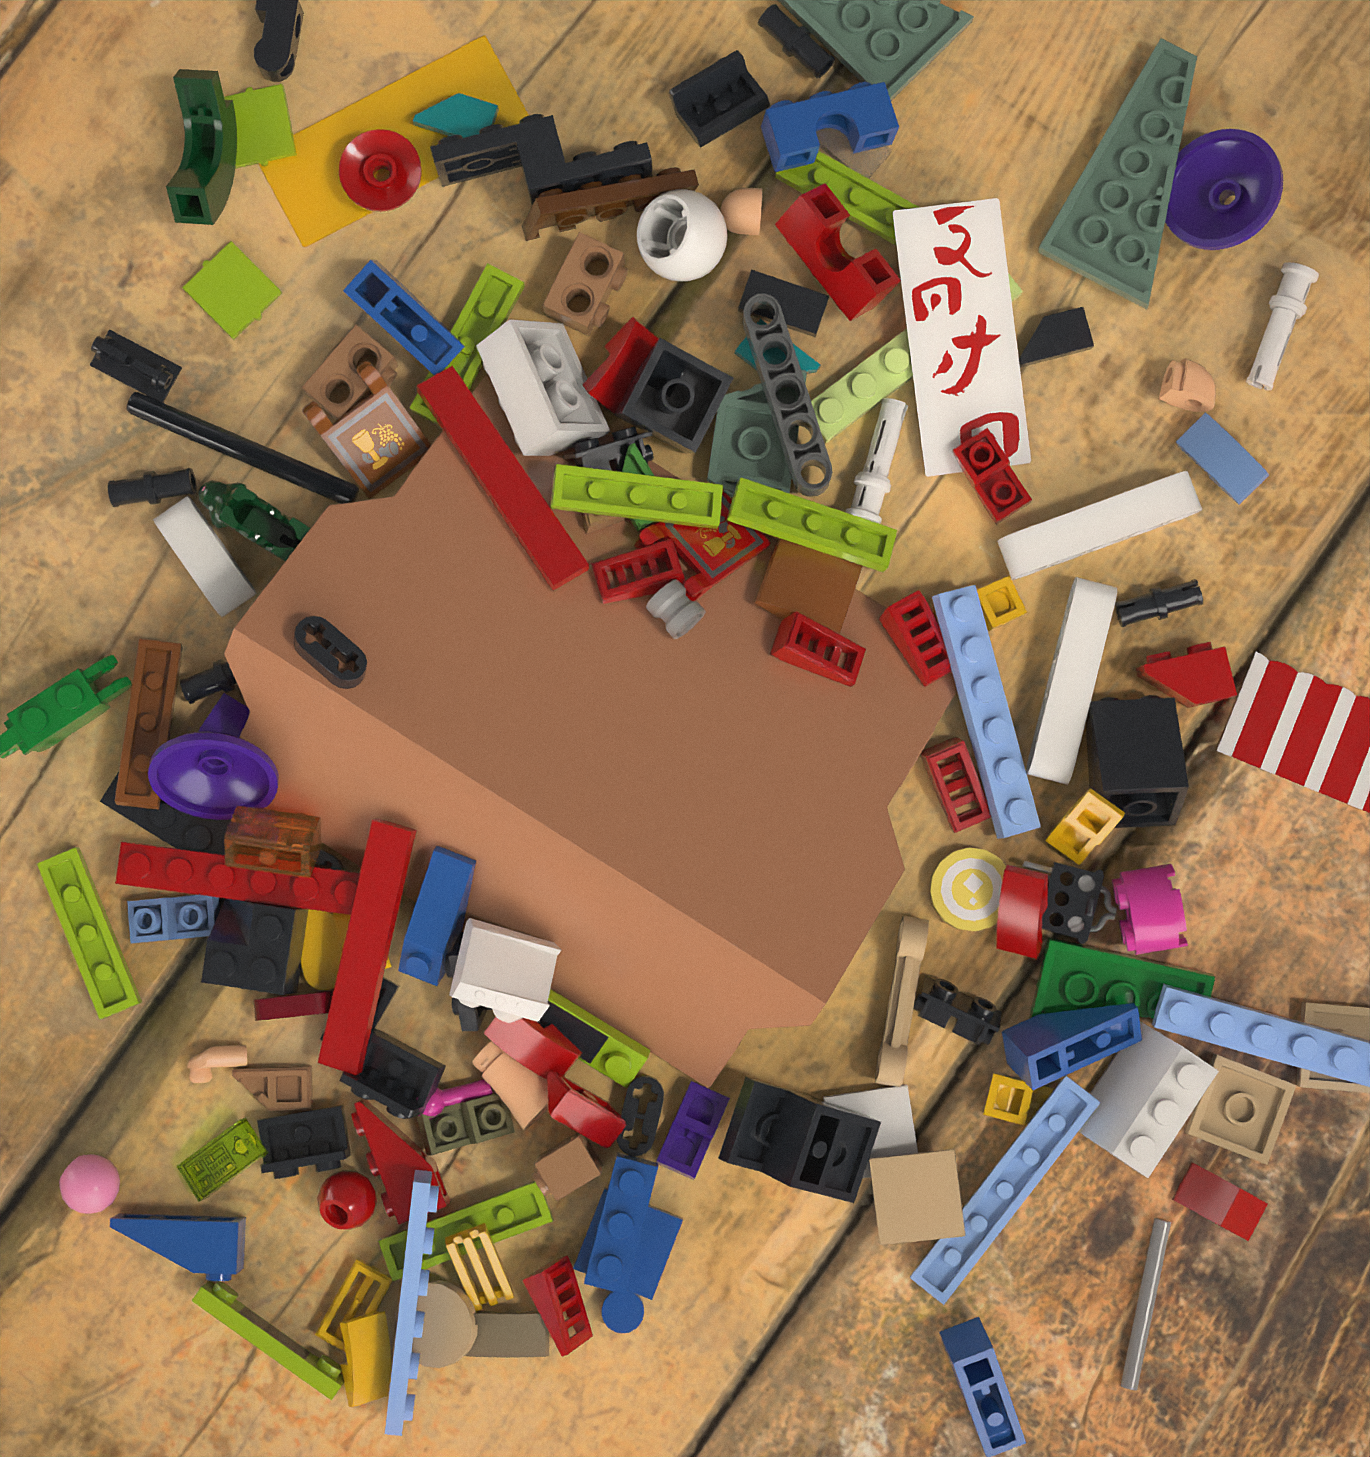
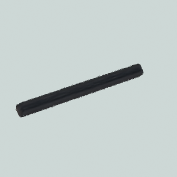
(242, 448)

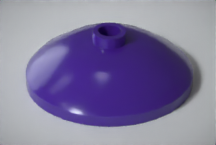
(1210, 172)
(212, 774)

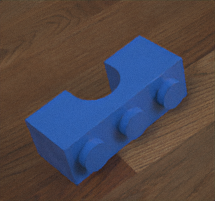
(860, 113)
(621, 1223)

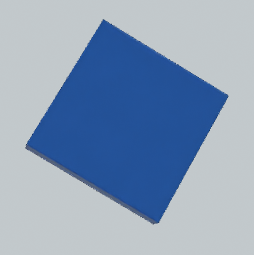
(652, 1252)

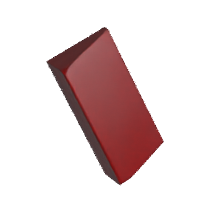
(583, 1110)

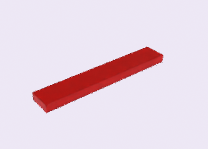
(503, 478)
(366, 946)

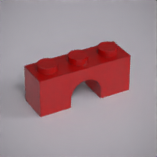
(814, 233)

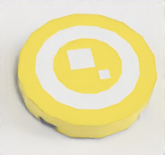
(968, 888)

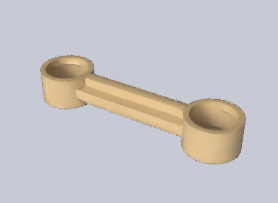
(894, 1048)

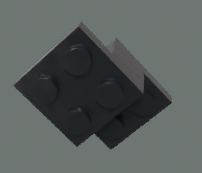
(799, 1140)

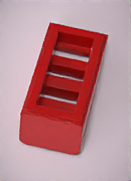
(648, 555)
(899, 631)
(798, 655)
(941, 751)
(555, 1283)

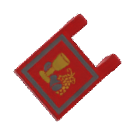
(707, 550)

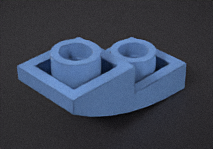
(1222, 458)
(172, 918)

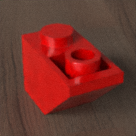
(1193, 678)

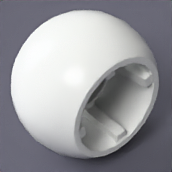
(681, 235)

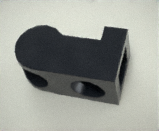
(280, 37)

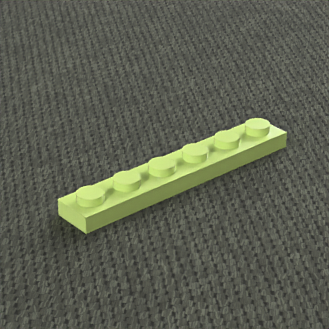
(869, 383)

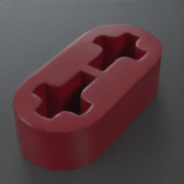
(292, 1006)

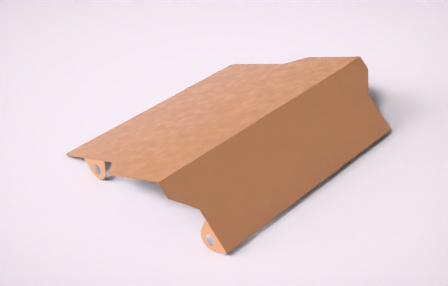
(643, 800)

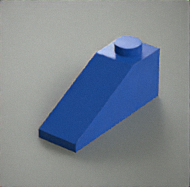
(403, 317)
(437, 916)
(1068, 1040)
(194, 1242)
(983, 1387)

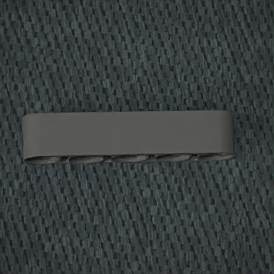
(786, 375)

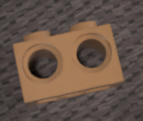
(576, 281)
(340, 370)
(567, 1166)

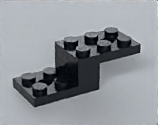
(538, 151)

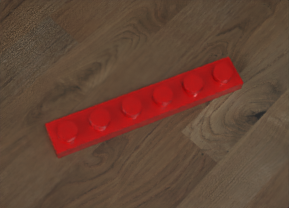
(209, 876)

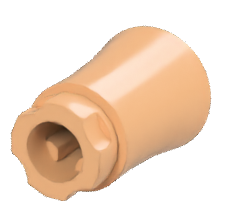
(515, 1084)

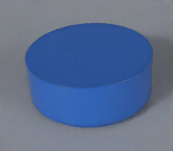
(622, 1312)

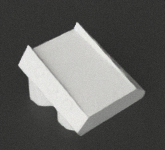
(504, 971)

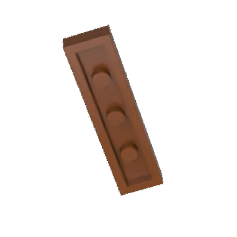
(147, 719)

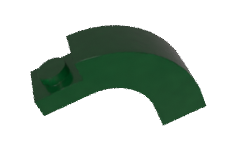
(210, 149)

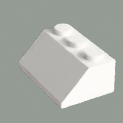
(541, 387)
(1146, 1099)

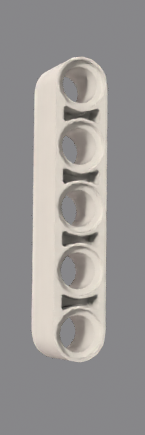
(1099, 525)
(1071, 680)

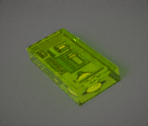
(222, 1159)

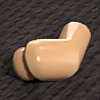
(215, 1056)

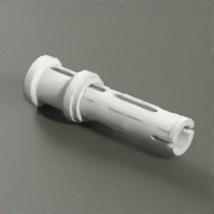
(1286, 308)
(873, 480)

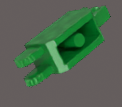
(61, 709)

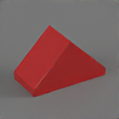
(1220, 1201)

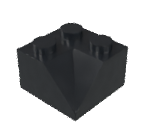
(674, 396)
(256, 947)

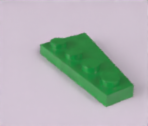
(1091, 977)

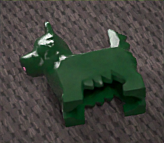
(252, 517)

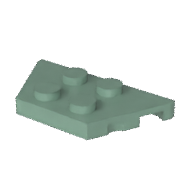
(748, 441)

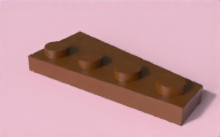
(604, 202)

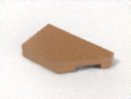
(279, 1086)

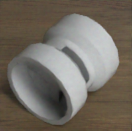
(675, 609)

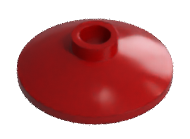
(378, 151)

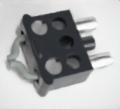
(1081, 900)

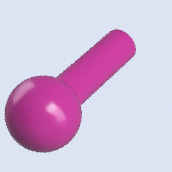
(456, 1095)

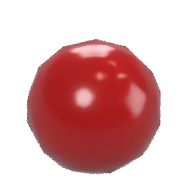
(347, 1200)

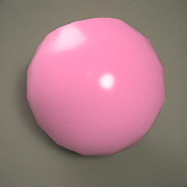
(89, 1184)

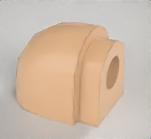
(743, 211)
(1188, 386)

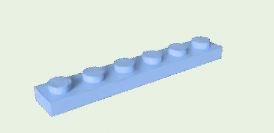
(986, 711)
(1263, 1034)
(1006, 1188)
(410, 1321)

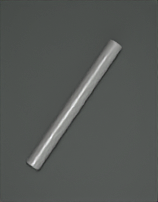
(1145, 1304)

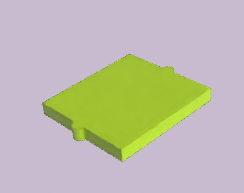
(262, 126)
(232, 290)

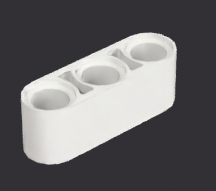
(204, 556)

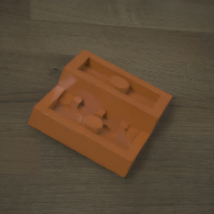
(809, 584)

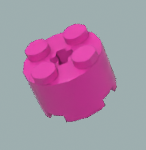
(1151, 910)

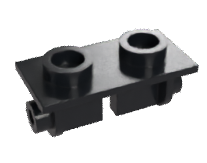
(134, 365)
(597, 456)
(975, 1016)

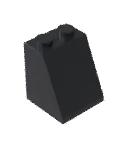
(1137, 758)

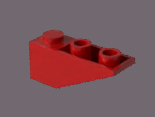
(395, 1160)

